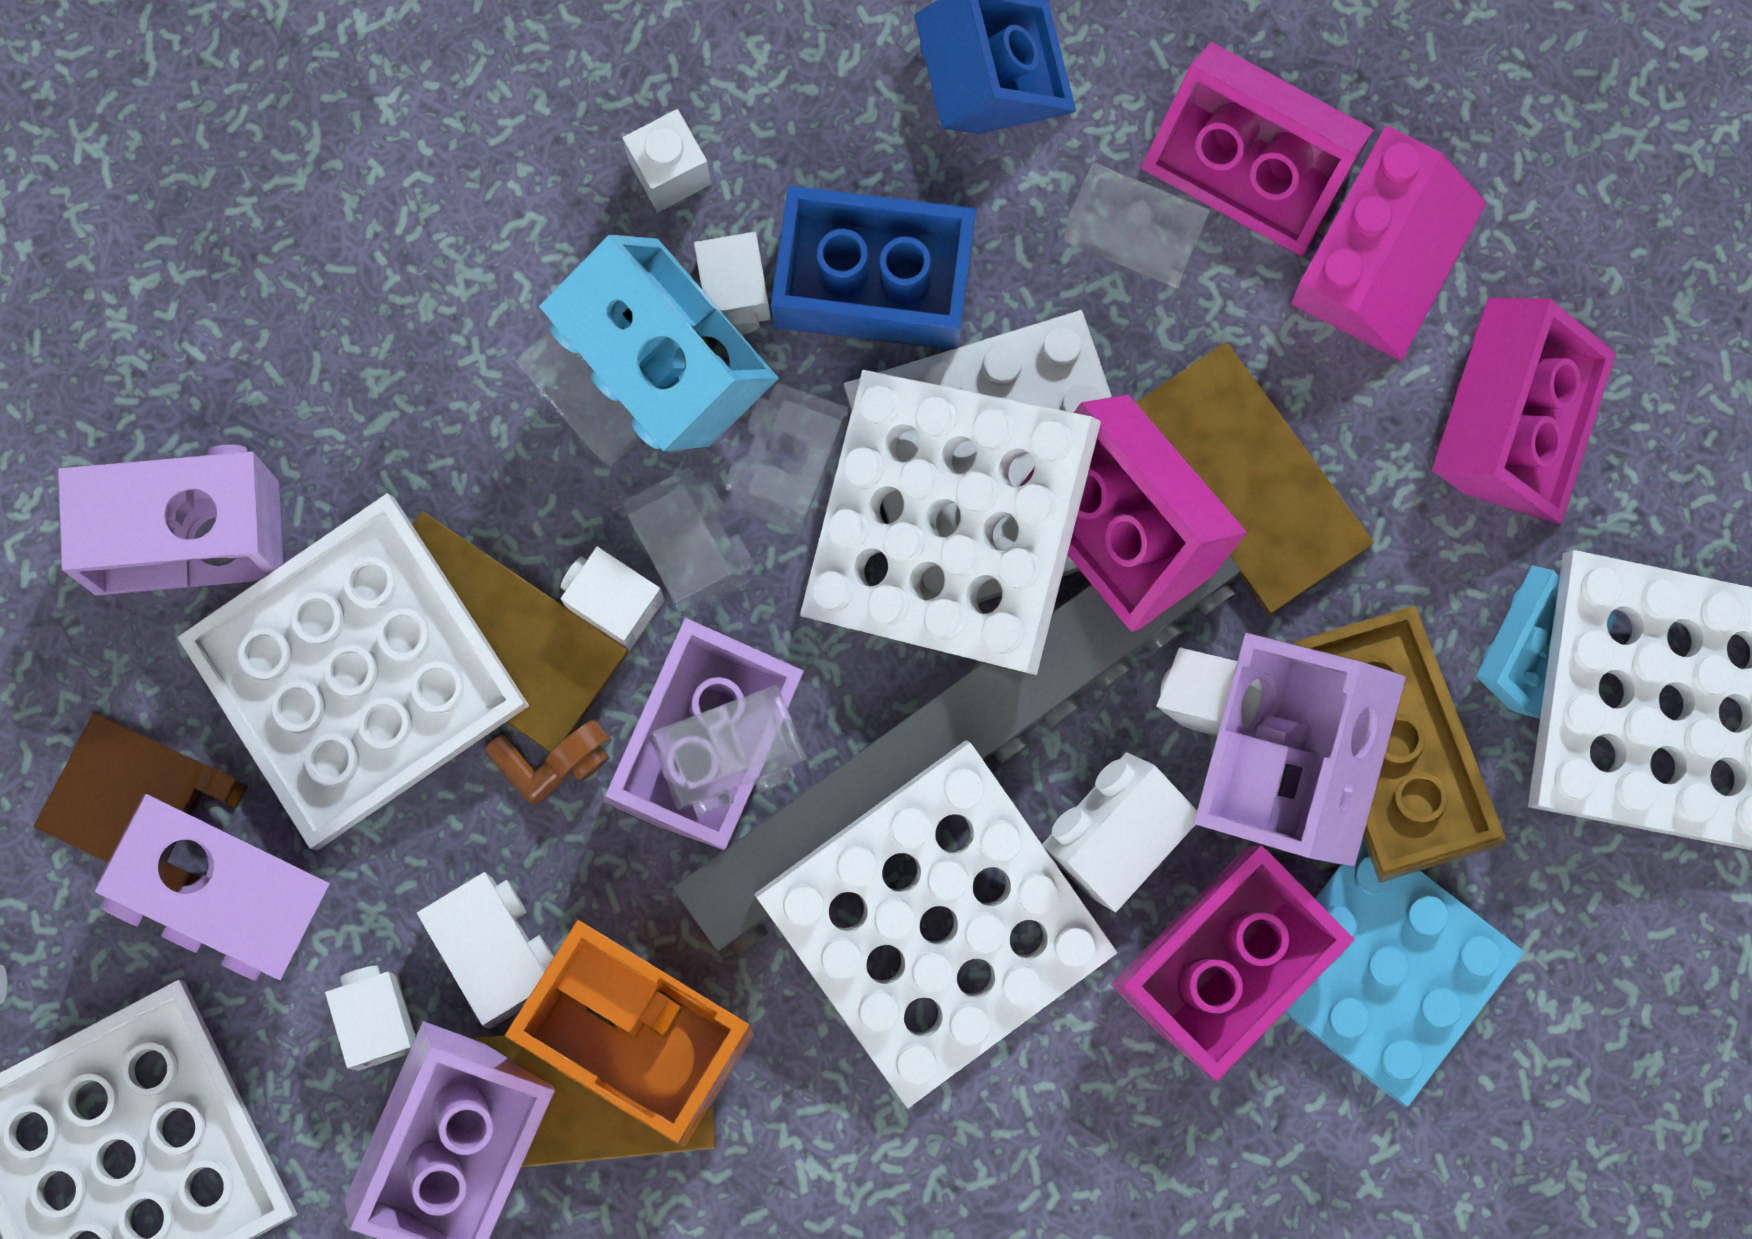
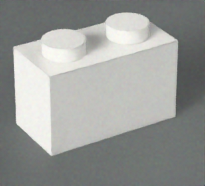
(1120, 830)
(487, 947)

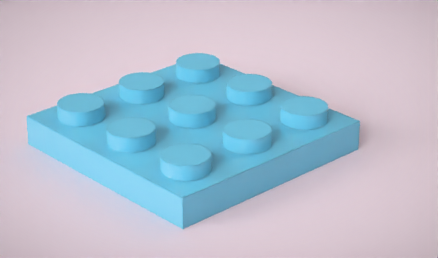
(1406, 980)

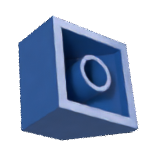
(993, 63)

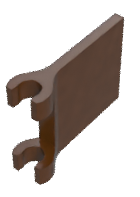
(107, 781)

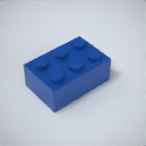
(873, 267)

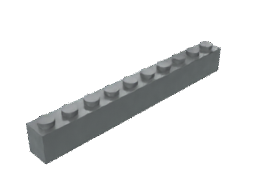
(986, 707)

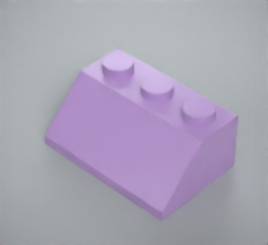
(696, 677)
(447, 1142)

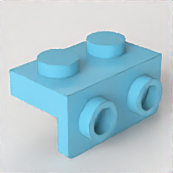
(1519, 655)

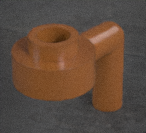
(576, 755)

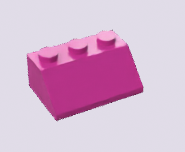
(1255, 148)
(1391, 244)
(1524, 407)
(1145, 517)
(1233, 961)

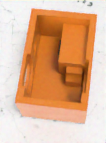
(630, 1033)

